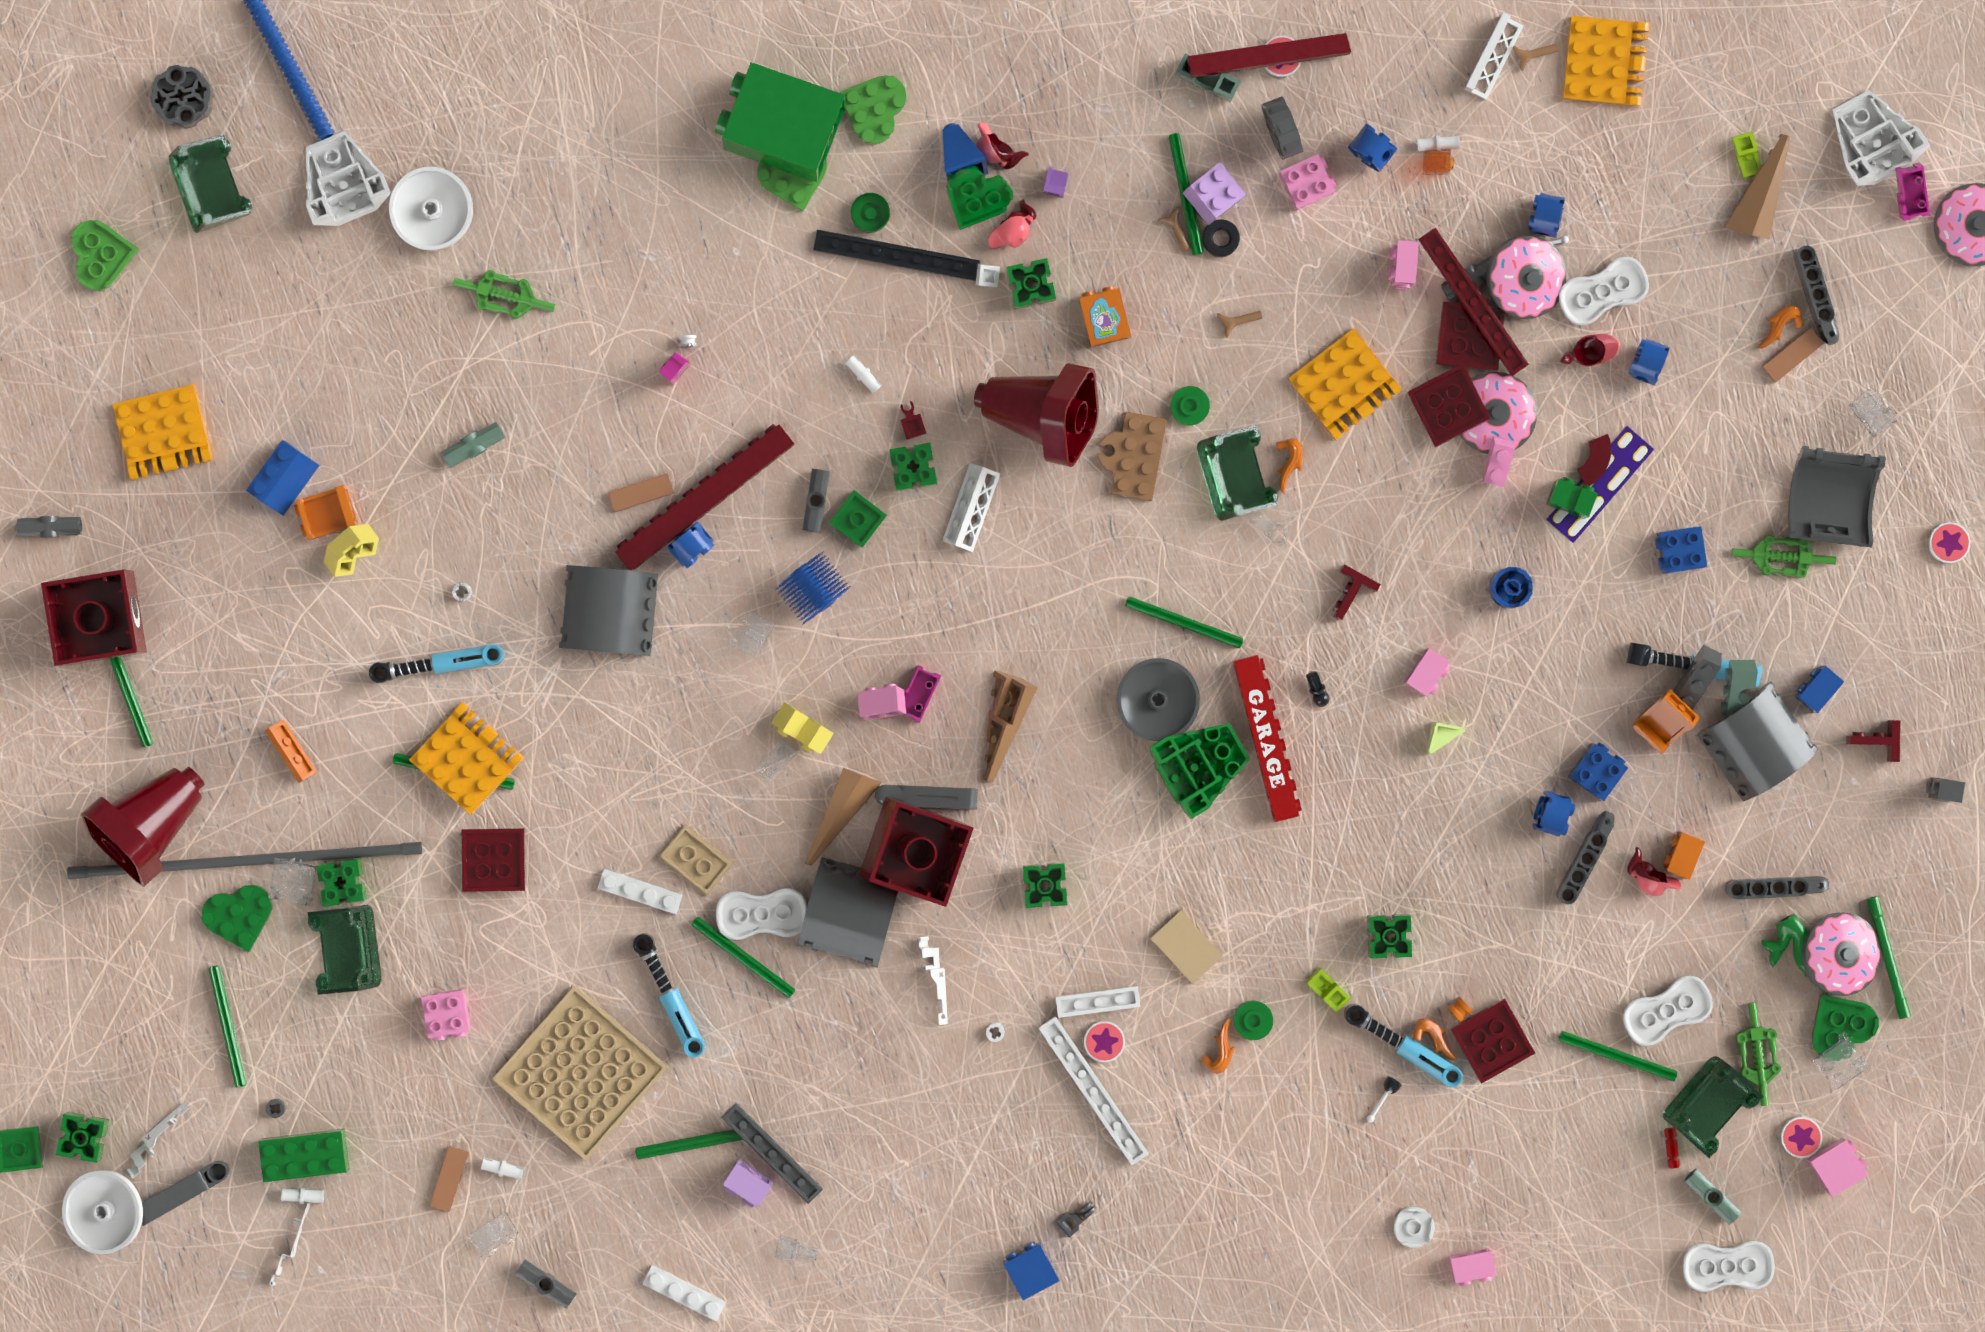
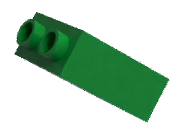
(781, 121)

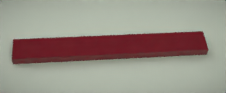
(1268, 55)
(1473, 301)

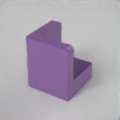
(1055, 182)

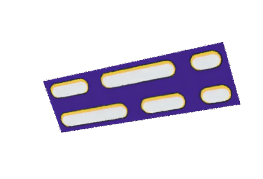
(1627, 455)

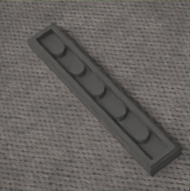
(771, 1152)

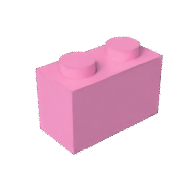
(1498, 461)
(1427, 672)
(881, 702)
(1472, 1266)

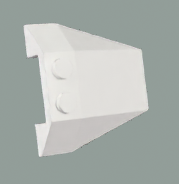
(1875, 139)
(341, 182)

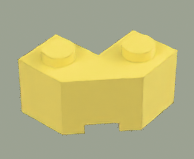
(347, 547)
(804, 729)

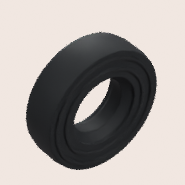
(1230, 247)

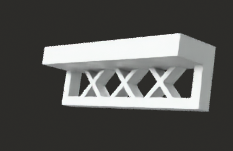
(1488, 50)
(968, 505)

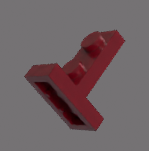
(1352, 589)
(1879, 738)

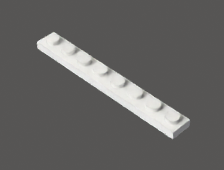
(1093, 1090)

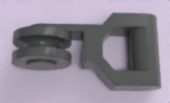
(1088, 1211)

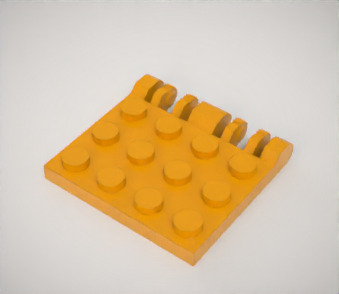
(1601, 59)
(1342, 380)
(160, 428)
(464, 762)

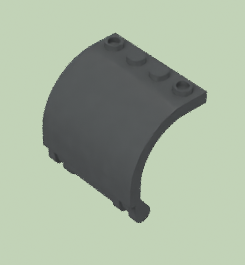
(1833, 496)
(609, 610)
(1758, 744)
(847, 913)

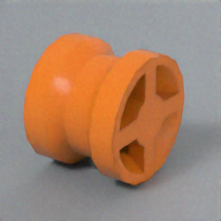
(1459, 1009)

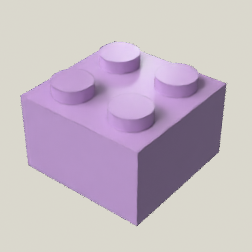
(1214, 193)
(747, 1183)

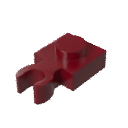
(912, 424)

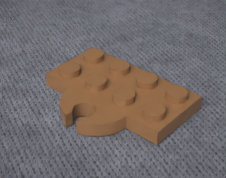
(1135, 455)

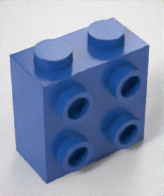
(1681, 550)
(1598, 771)
(1030, 1270)

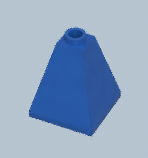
(960, 151)

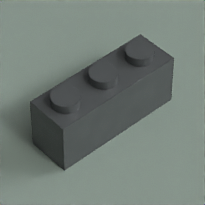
(1698, 676)

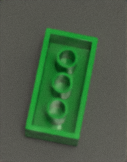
(304, 1155)

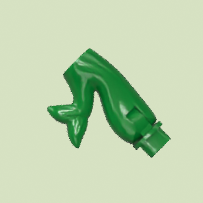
(1787, 928)

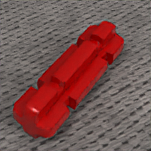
(1672, 1148)

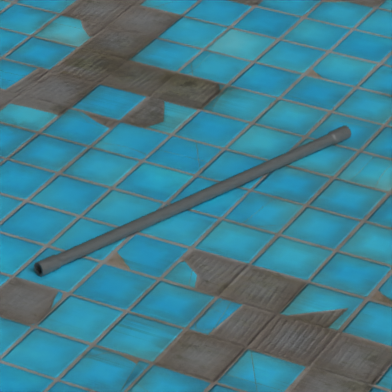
(409, 848)

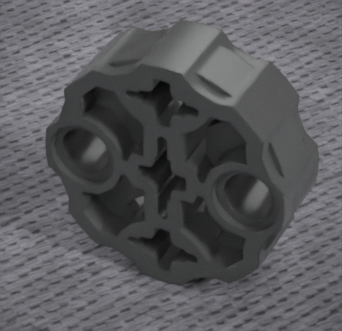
(174, 114)
(1282, 128)

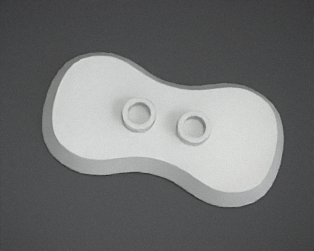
(1589, 297)
(776, 913)
(1681, 1004)
(1712, 1267)

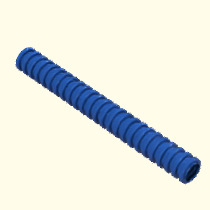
(290, 68)

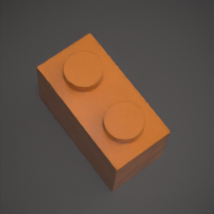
(1683, 855)

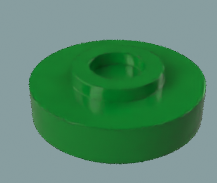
(870, 212)
(1189, 405)
(1253, 1020)

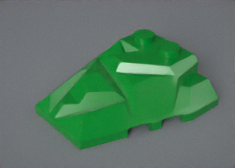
(1199, 765)

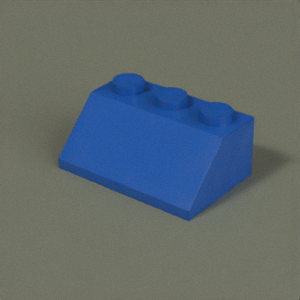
(282, 477)

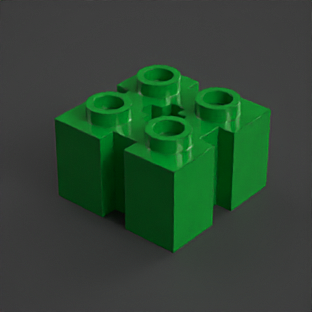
(1037, 272)
(905, 476)
(1572, 498)
(1034, 876)
(352, 890)
(1398, 944)
(71, 1144)

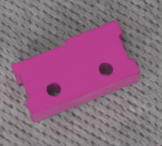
(1912, 192)
(674, 368)
(919, 693)

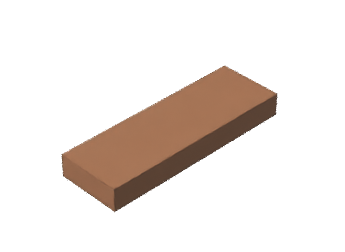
(1792, 355)
(641, 492)
(449, 1179)

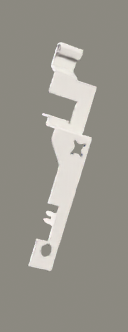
(934, 973)
(153, 1134)
(293, 1252)

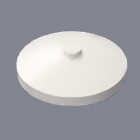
(431, 208)
(102, 1212)

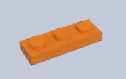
(291, 751)

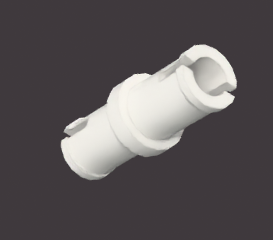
(1438, 143)
(863, 374)
(502, 1168)
(302, 1195)

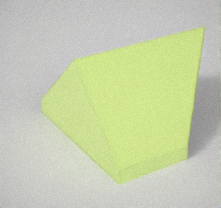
(1441, 735)

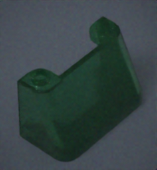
(207, 183)
(1234, 473)
(347, 949)
(1710, 1103)

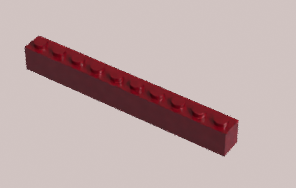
(705, 497)

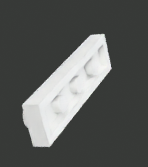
(640, 891)
(1097, 1001)
(684, 1293)

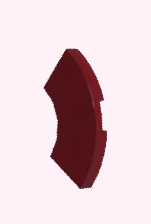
(1598, 460)

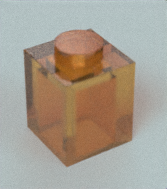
(1437, 163)

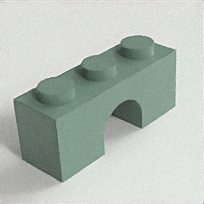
(1220, 85)
(1739, 676)

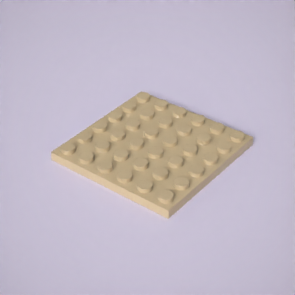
(580, 1072)

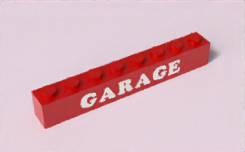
(1266, 739)

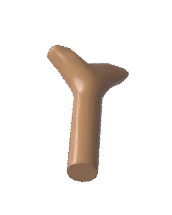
(1525, 55)
(1173, 221)
(1230, 322)

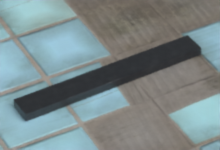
(896, 255)

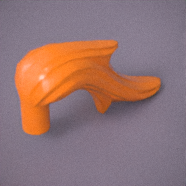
(1778, 322)
(1294, 461)
(1435, 1033)
(1225, 1052)

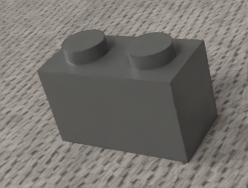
(1945, 789)

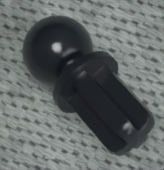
(1320, 697)

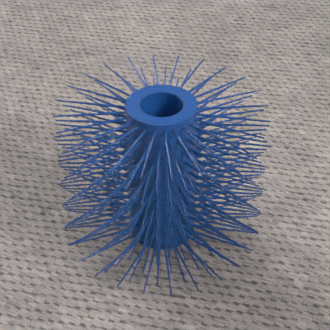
(812, 587)

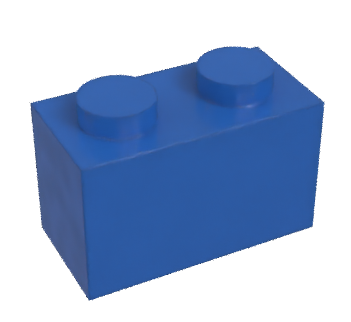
(1819, 688)

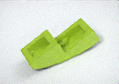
(1746, 154)
(1328, 989)

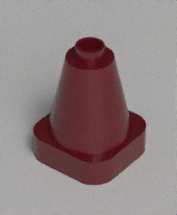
(1046, 409)
(144, 821)

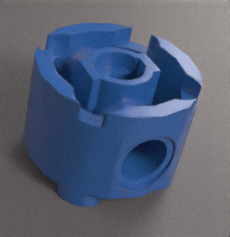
(1372, 148)
(1547, 215)
(1650, 361)
(690, 544)
(1511, 587)
(1553, 814)

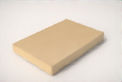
(696, 859)
(1186, 946)

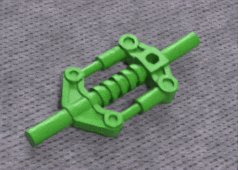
(484, 288)
(1804, 557)
(1756, 1033)

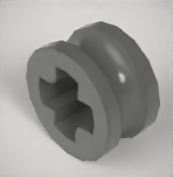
(276, 1114)

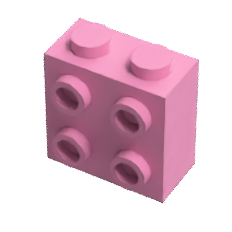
(1307, 181)
(1404, 264)
(446, 1014)
(1838, 1166)

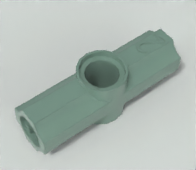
(473, 444)
(1721, 1205)

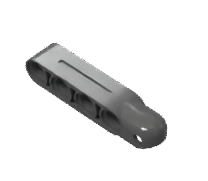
(1824, 326)
(929, 796)
(1595, 851)
(1809, 886)
(184, 1191)

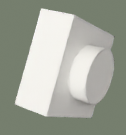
(987, 275)

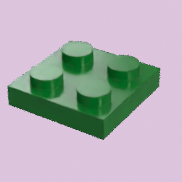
(858, 519)
(20, 1149)

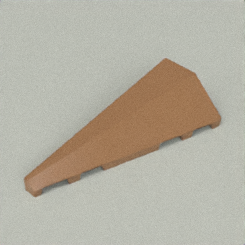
(1758, 206)
(1010, 704)
(848, 797)

